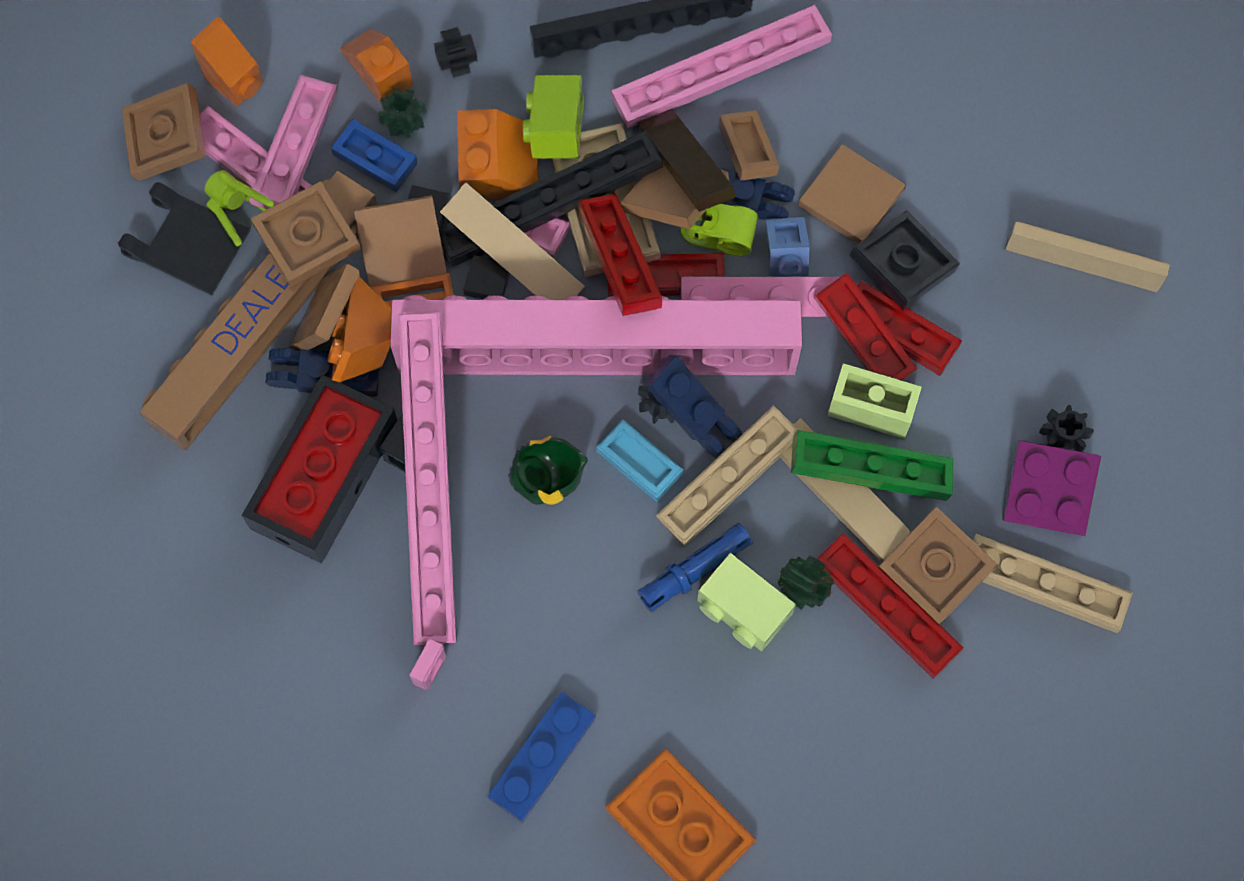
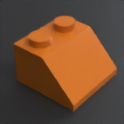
(494, 153)

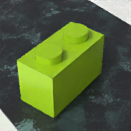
(555, 116)

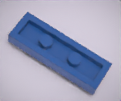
(541, 757)

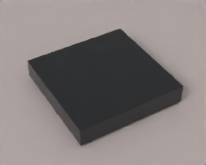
(904, 259)

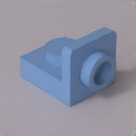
(787, 247)

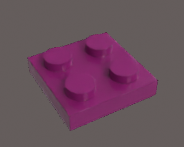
(1051, 488)

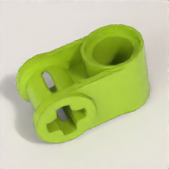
(724, 230)

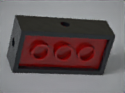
(320, 469)

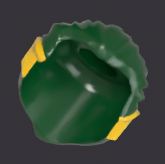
(547, 470)

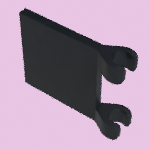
(189, 243)

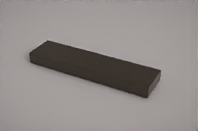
(687, 161)

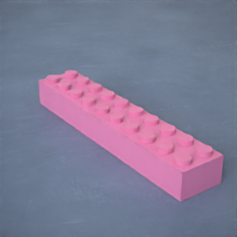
(596, 339)

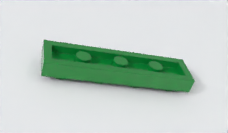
(872, 465)

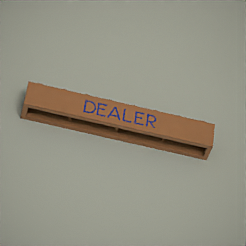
(239, 336)

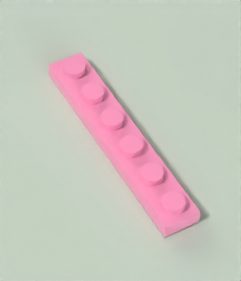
(721, 66)

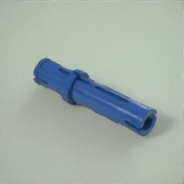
(681, 576)

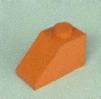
(226, 62)
(378, 63)

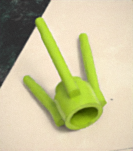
(230, 193)

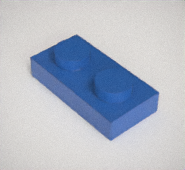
(374, 155)

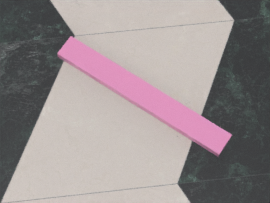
(427, 477)

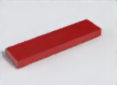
(620, 255)
(889, 606)

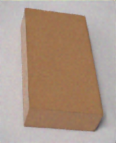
(748, 145)

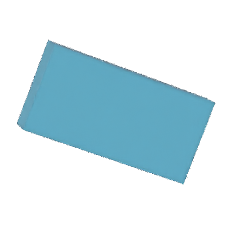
(639, 460)

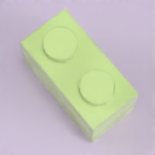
(874, 401)
(745, 603)

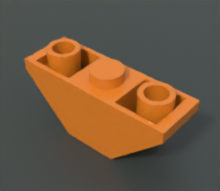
(361, 334)

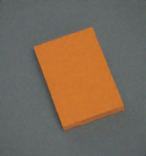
(679, 822)

